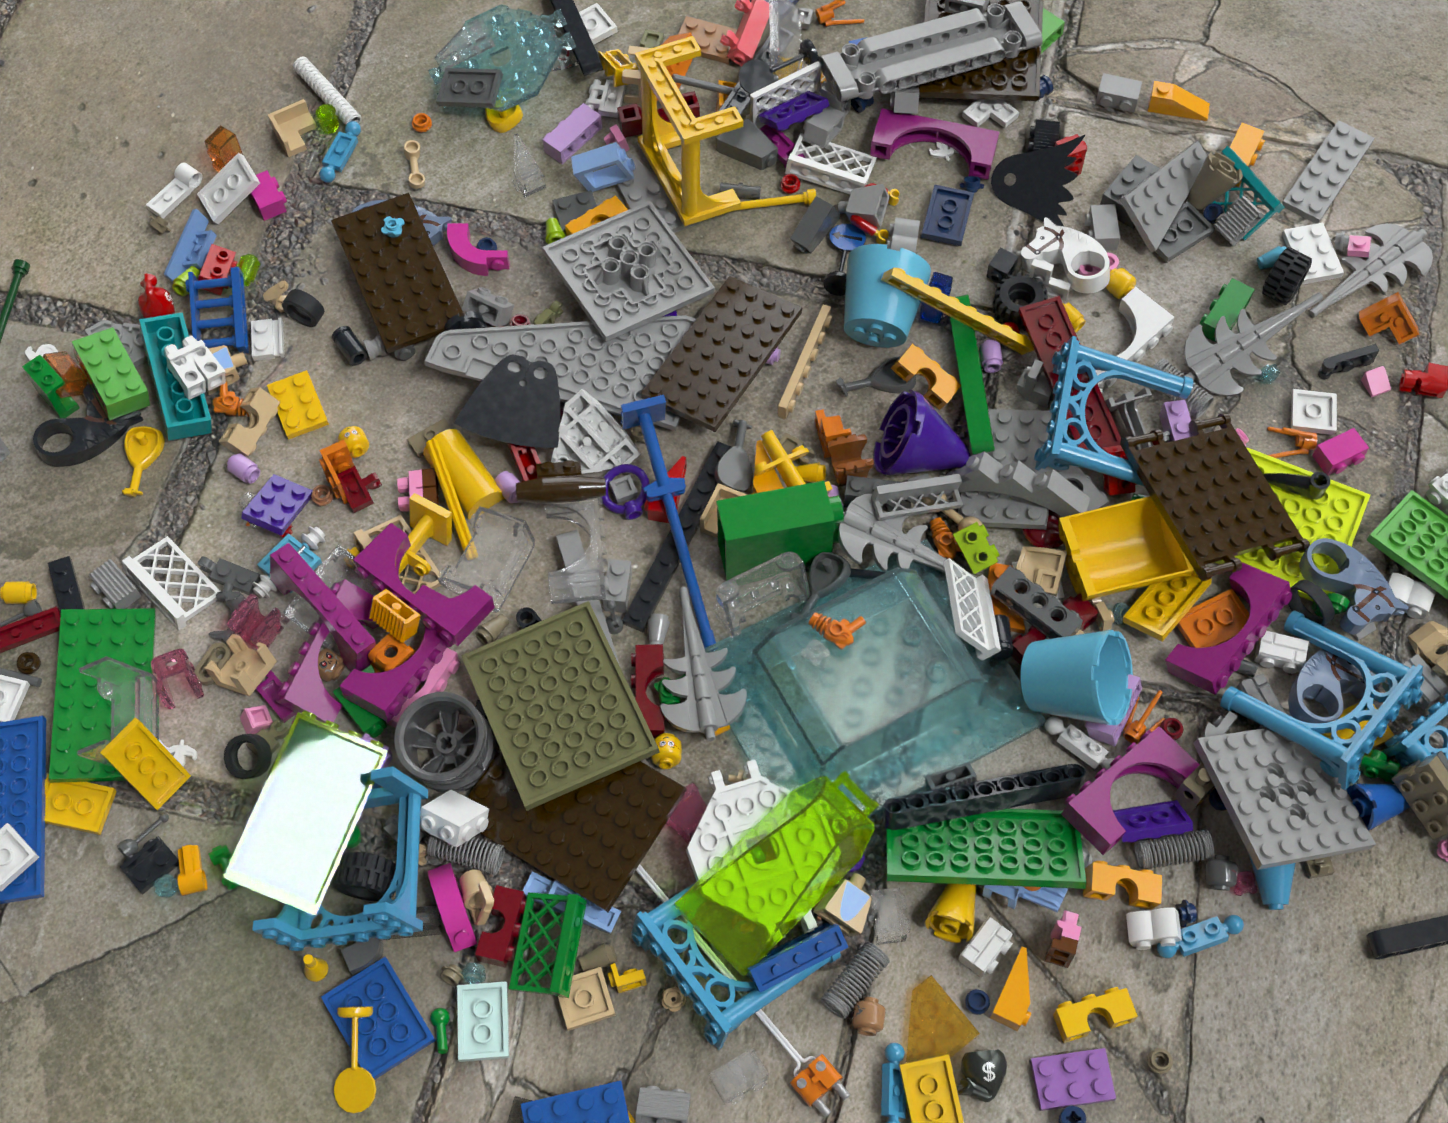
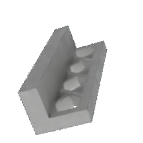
(917, 489)

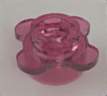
(1250, 886)

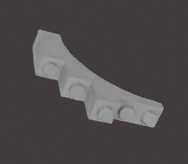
(1018, 480)

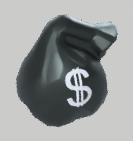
(983, 1074)

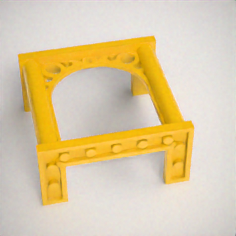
(683, 130)

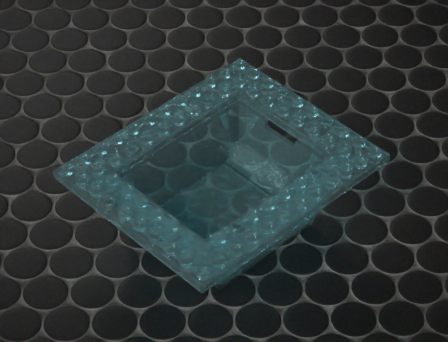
(880, 703)

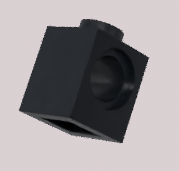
(1002, 265)

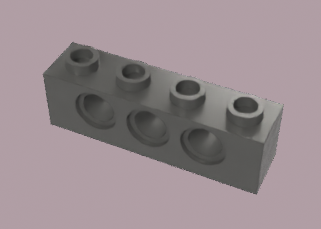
(1022, 604)

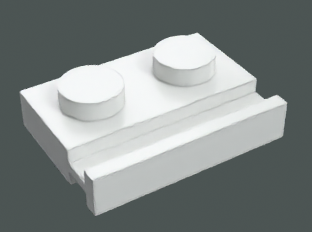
(267, 339)

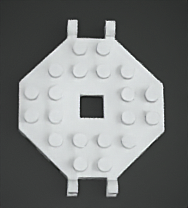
(730, 817)

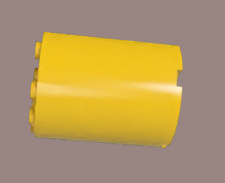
(1120, 549)

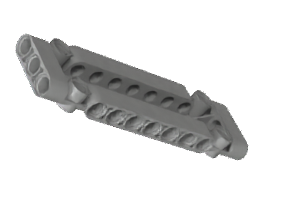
(930, 51)

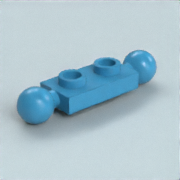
(340, 152)
(1203, 936)
(893, 1096)

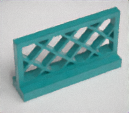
(1256, 185)

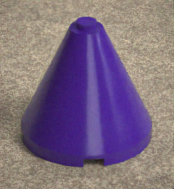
(917, 439)

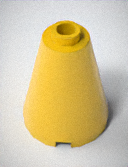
(953, 913)

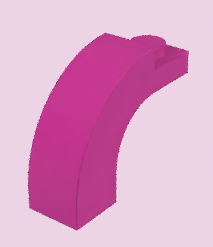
(471, 258)
(451, 907)

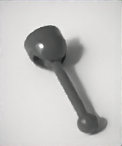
(29, 609)
(613, 619)
(130, 847)

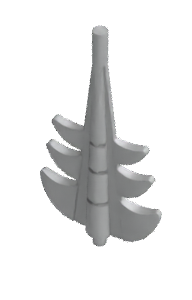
(1397, 249)
(1212, 363)
(885, 536)
(705, 707)

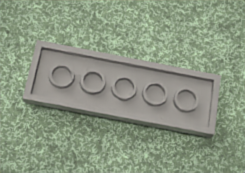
(1328, 172)

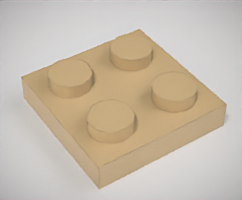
(587, 1000)

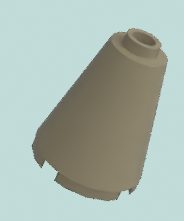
(1213, 180)

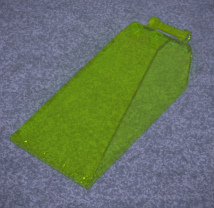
(780, 870)

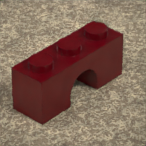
(498, 947)

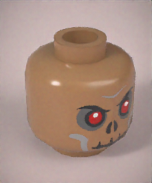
(330, 665)

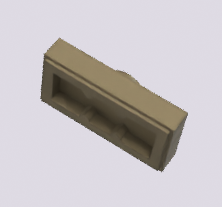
(419, 440)

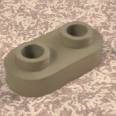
(212, 654)

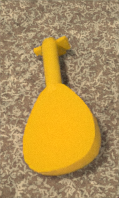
(505, 120)
(142, 448)

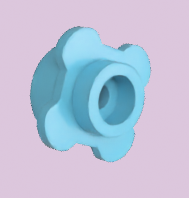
(393, 231)

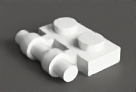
(611, 98)

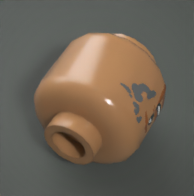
(868, 1016)

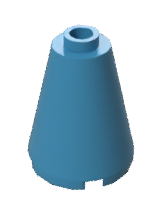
(1274, 884)

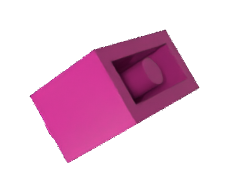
(267, 197)
(1340, 452)

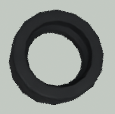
(303, 308)
(231, 756)

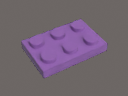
(1072, 1079)

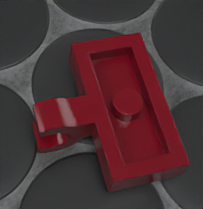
(357, 488)

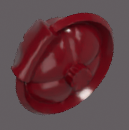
(1046, 538)

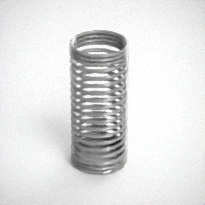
(1202, 405)
(1144, 854)
(495, 861)
(836, 1004)

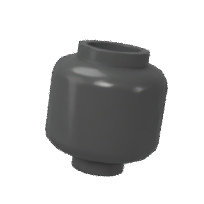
(1221, 873)

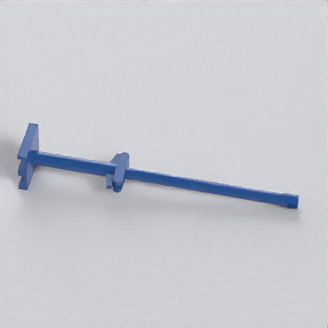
(643, 414)

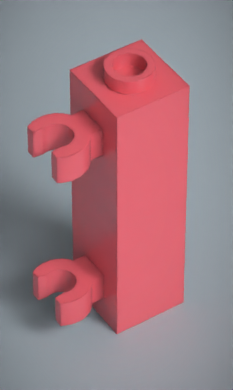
(749, 32)

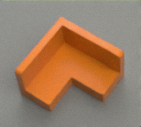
(1390, 313)
(829, 429)

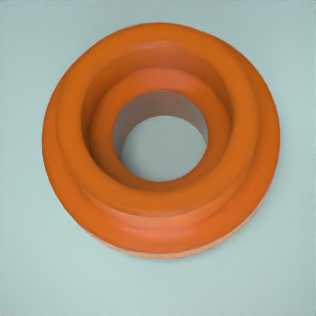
(421, 122)

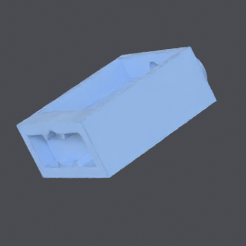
(601, 157)

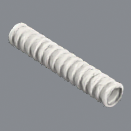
(325, 90)

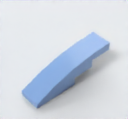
(593, 915)

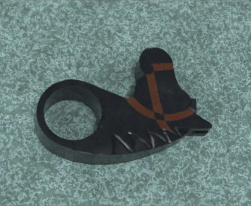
(90, 433)

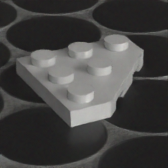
(129, 336)

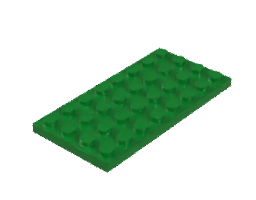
(79, 710)
(990, 849)

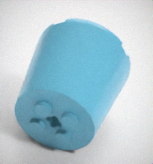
(874, 309)
(1079, 677)

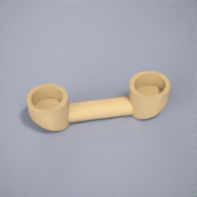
(412, 153)

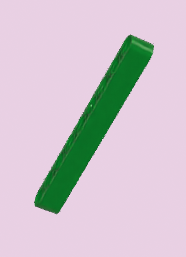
(972, 385)

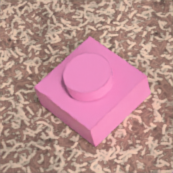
(1359, 246)

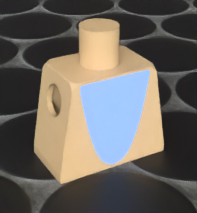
(228, 363)
(846, 905)

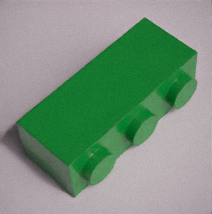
(1232, 299)

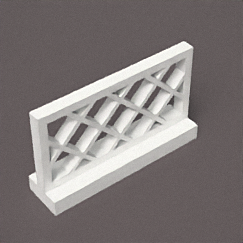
(812, 84)
(828, 174)
(160, 596)
(972, 609)

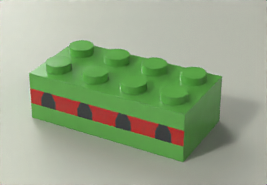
(111, 373)

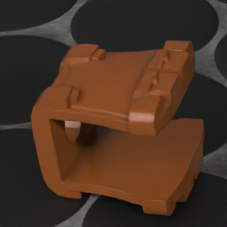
(847, 457)

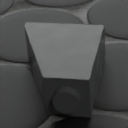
(748, 146)
(814, 225)

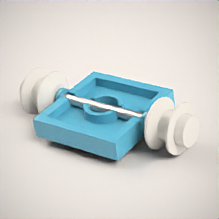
(309, 542)

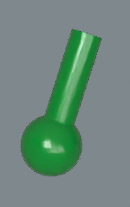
(440, 1018)

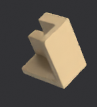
(290, 124)
(708, 520)

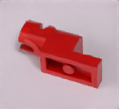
(1430, 382)

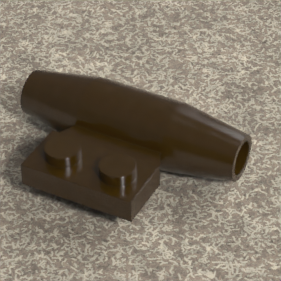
(560, 484)

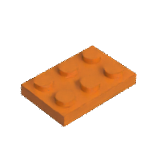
(1214, 620)

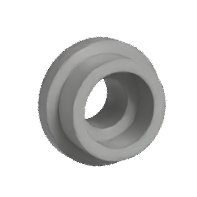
(1341, 241)

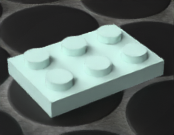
(483, 1021)

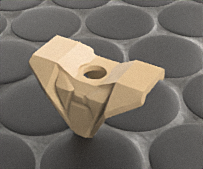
(1427, 641)

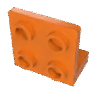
(335, 460)

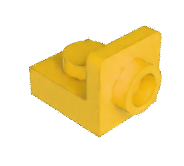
(629, 980)

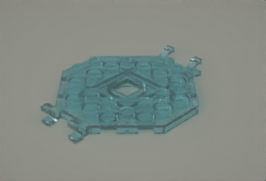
(532, 49)

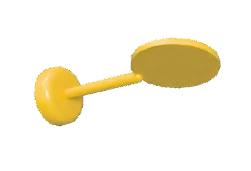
(355, 1085)

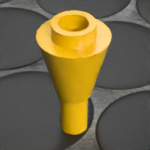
(315, 968)

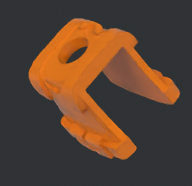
(381, 662)

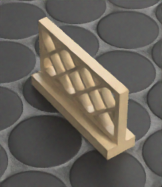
(363, 539)

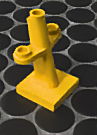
(783, 461)
(427, 521)

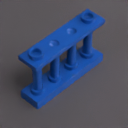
(236, 301)

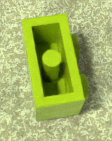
(976, 547)

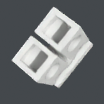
(194, 367)

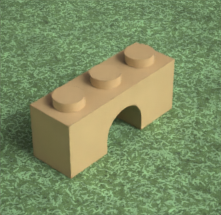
(261, 408)

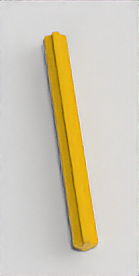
(449, 492)

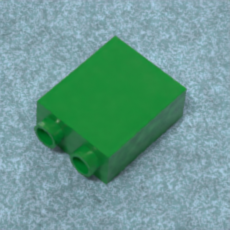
(777, 522)

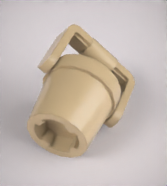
(477, 895)

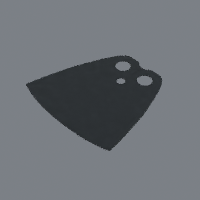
(515, 412)

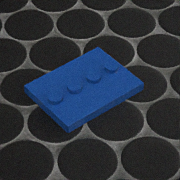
(393, 1029)

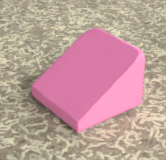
(1376, 381)
(255, 719)

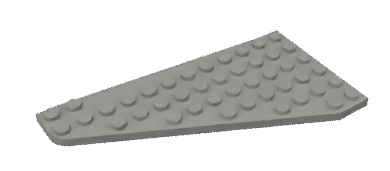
(608, 371)

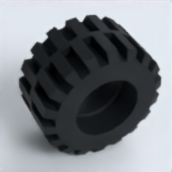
(1287, 275)
(1016, 288)
(364, 875)

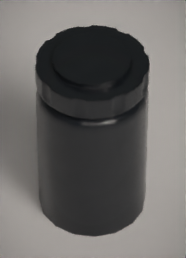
(349, 345)
(1005, 637)

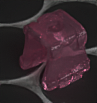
(252, 625)
(160, 668)
(688, 813)

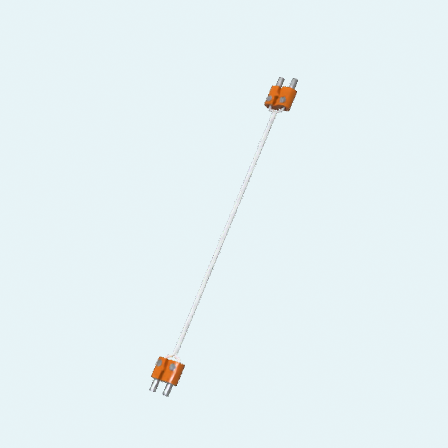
(809, 1083)

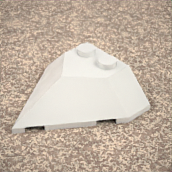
(592, 436)

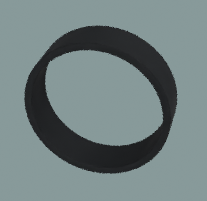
(1318, 596)

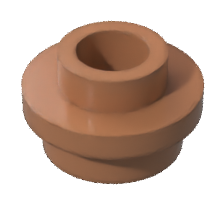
(322, 490)

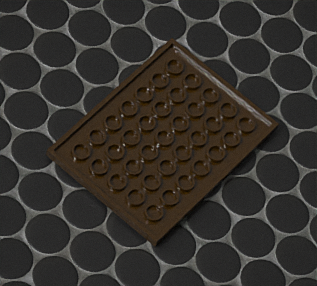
(1006, 80)
(587, 836)

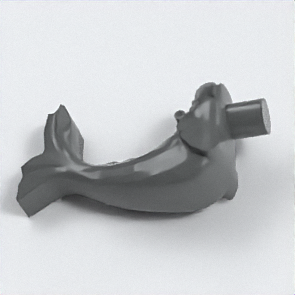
(232, 600)

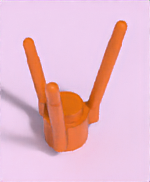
(826, 13)
(1304, 440)
(1136, 730)

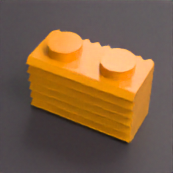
(394, 615)

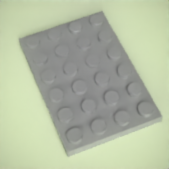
(1015, 438)

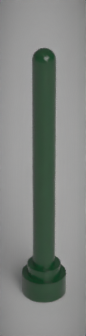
(20, 269)

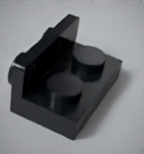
(149, 864)

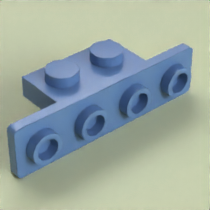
(191, 247)

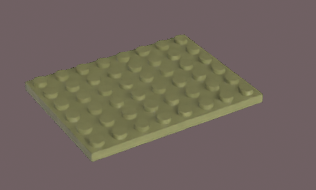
(559, 705)

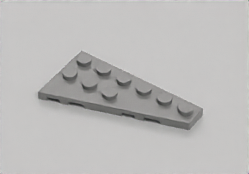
(647, 188)
(1160, 196)

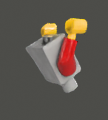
(868, 207)

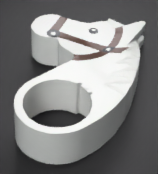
(1071, 249)

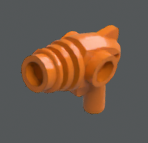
(228, 402)
(943, 539)
(836, 632)

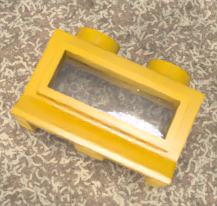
(614, 63)

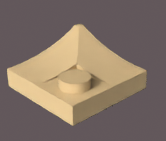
(1043, 567)

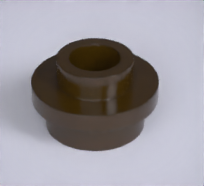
(27, 657)

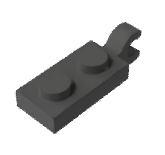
(231, 573)

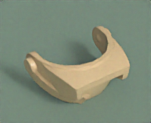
(275, 296)

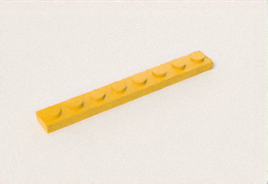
(952, 307)

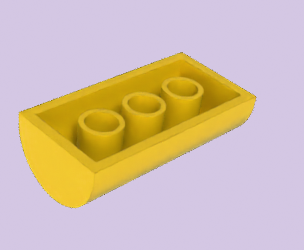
(468, 474)

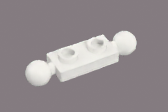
(1078, 743)

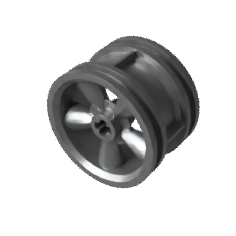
(411, 734)

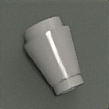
(657, 628)

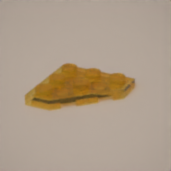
(936, 1024)

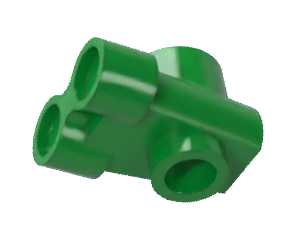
(1376, 765)

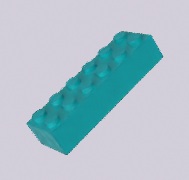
(180, 416)

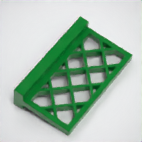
(567, 943)

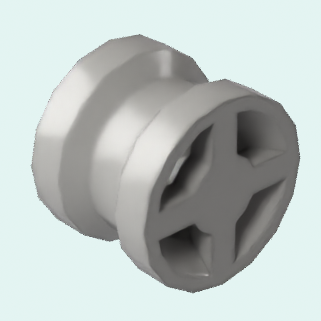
(375, 347)

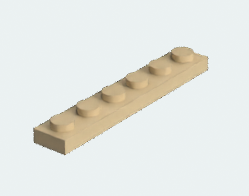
(803, 366)

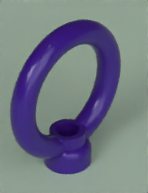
(632, 508)

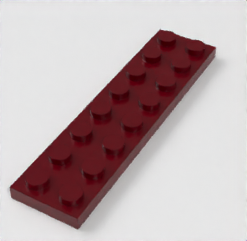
(1048, 330)

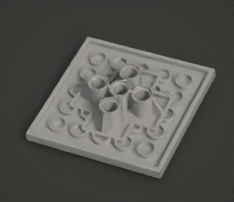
(628, 270)
(1281, 798)

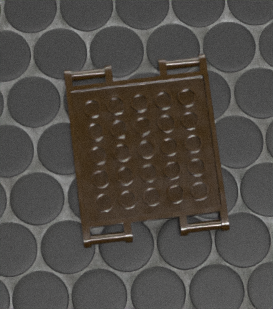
(1213, 496)

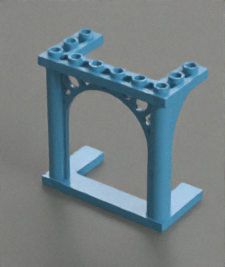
(386, 916)

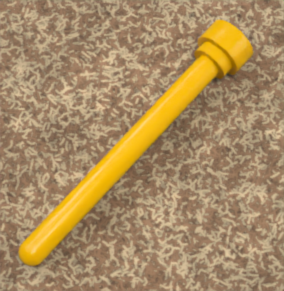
(806, 197)

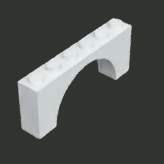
(1147, 324)

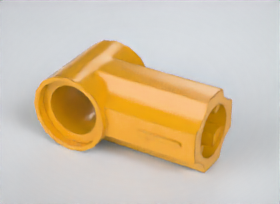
(191, 876)

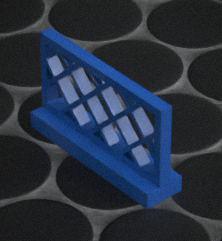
(797, 956)

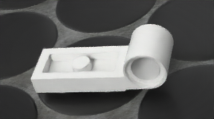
(176, 191)

